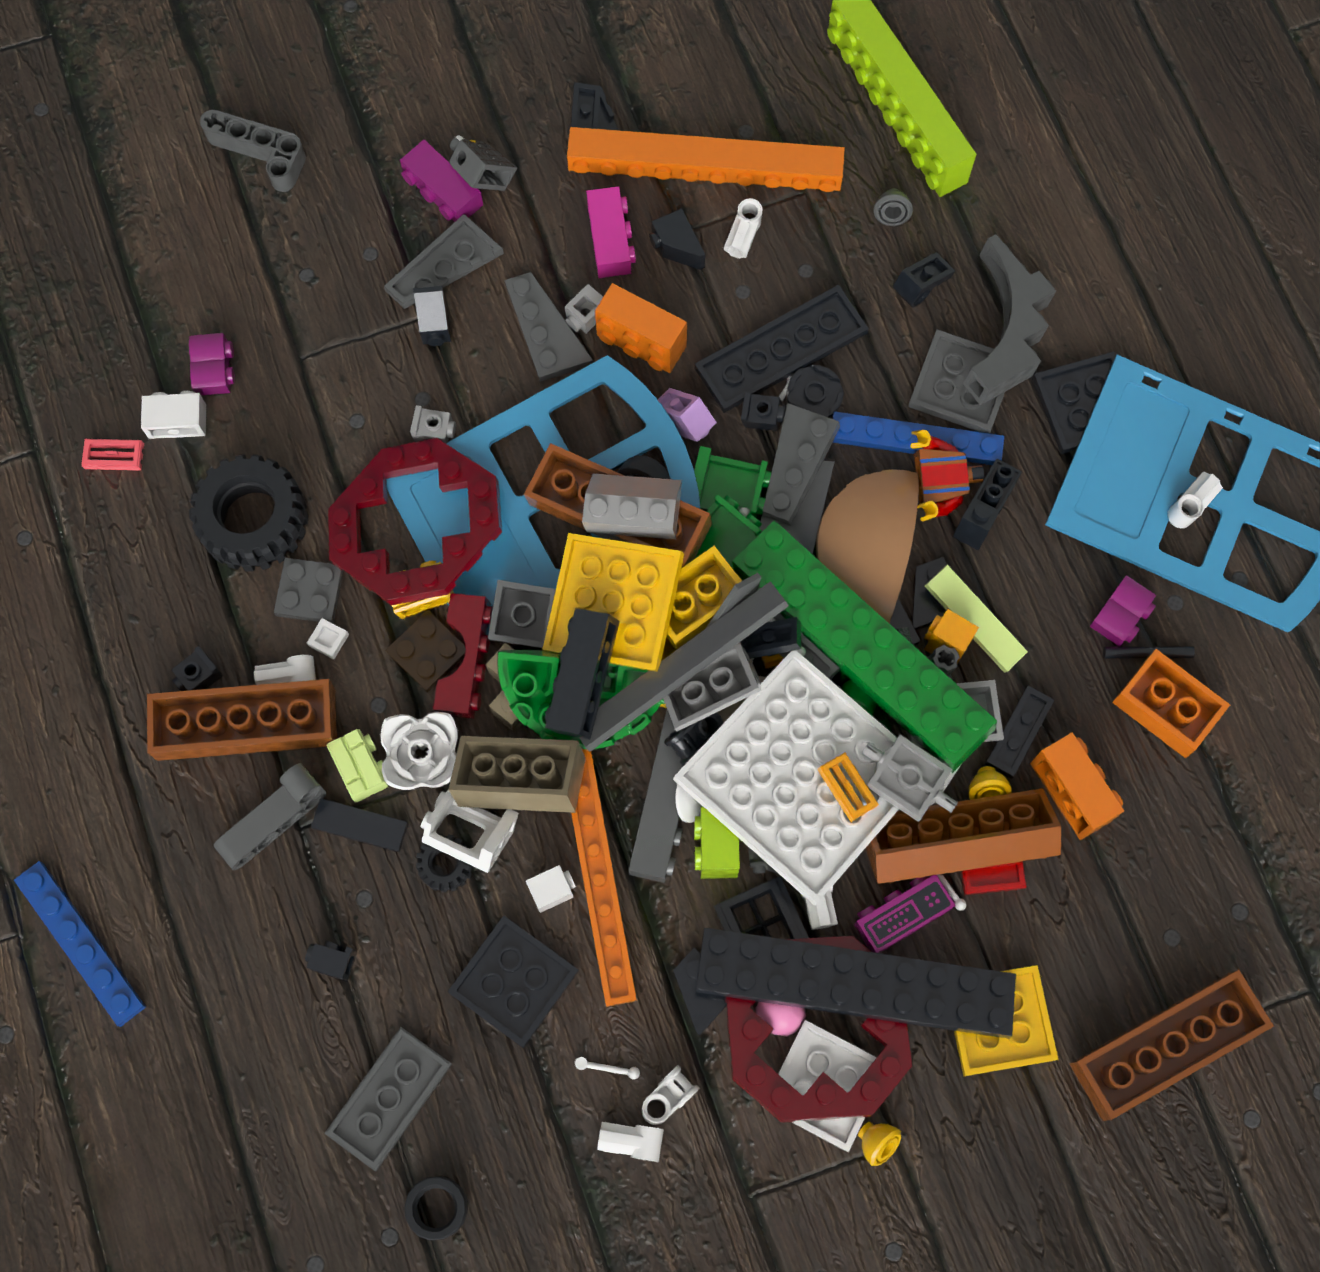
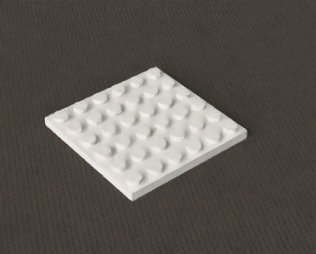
(765, 780)

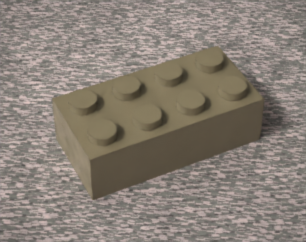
(517, 774)

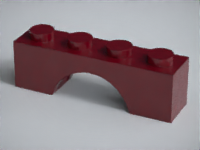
(459, 691)

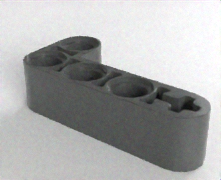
(222, 131)
(271, 817)

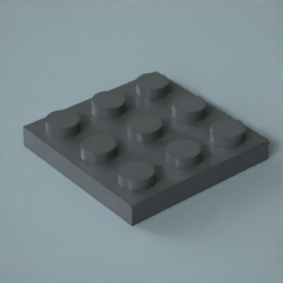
(941, 382)

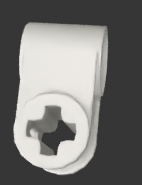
(670, 1095)

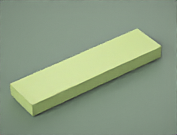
(992, 634)

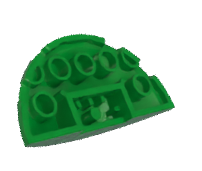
(528, 687)

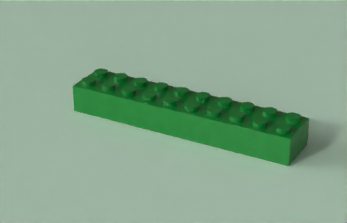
(868, 648)

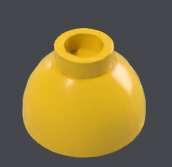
(988, 783)
(879, 1142)

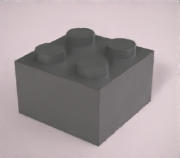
(520, 614)

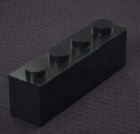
(582, 673)

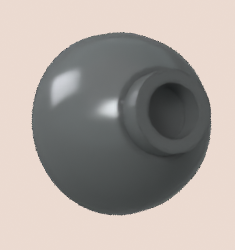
(893, 208)

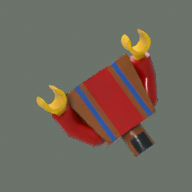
(942, 475)

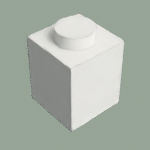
(551, 888)

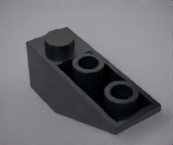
(987, 504)

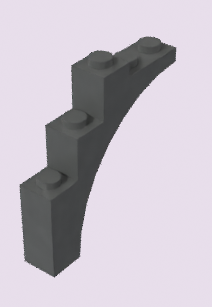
(1023, 326)

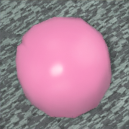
(783, 1018)

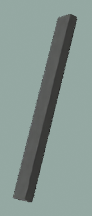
(685, 663)

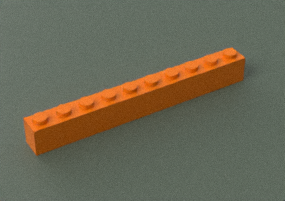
(705, 159)

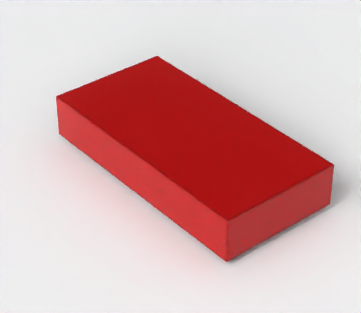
(994, 878)

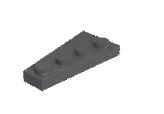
(445, 260)
(547, 335)
(798, 457)

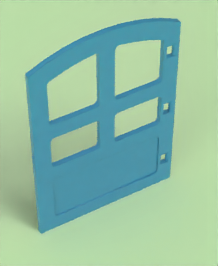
(1139, 462)
(517, 551)

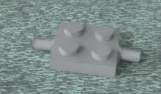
(909, 778)

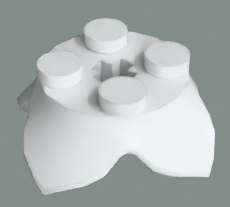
(404, 735)

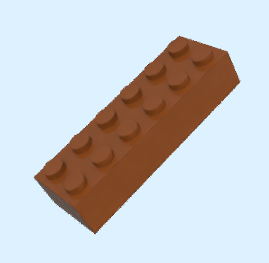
(561, 489)
(241, 719)
(970, 837)
(1171, 1045)

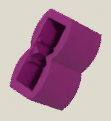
(210, 364)
(1123, 611)

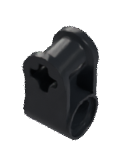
(692, 738)

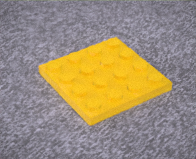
(621, 580)

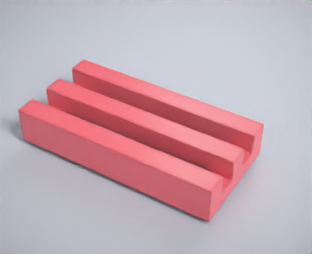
(136, 456)

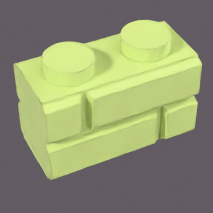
(357, 764)

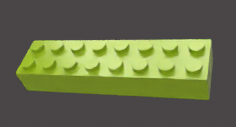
(901, 94)

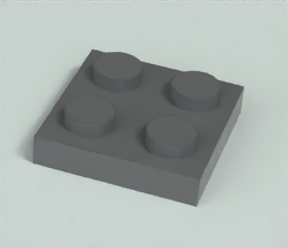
(308, 590)

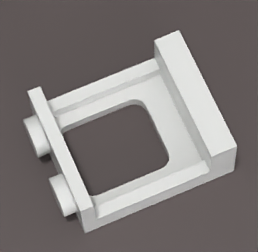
(489, 846)

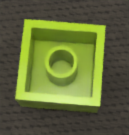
(718, 848)

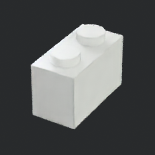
(173, 415)

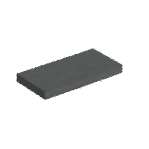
(388, 1099)

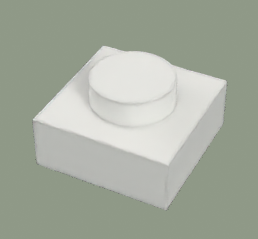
(327, 638)

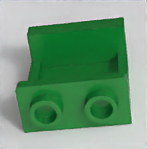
(733, 478)
(729, 529)

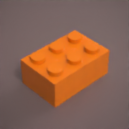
(640, 328)
(1171, 703)
(1077, 785)

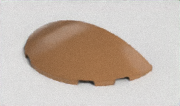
(870, 535)

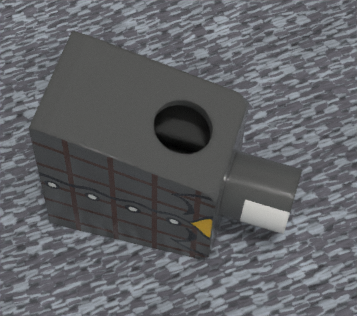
(481, 164)

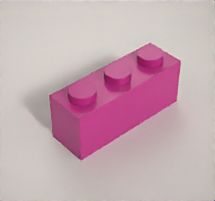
(610, 232)

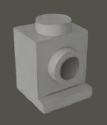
(584, 302)
(420, 428)

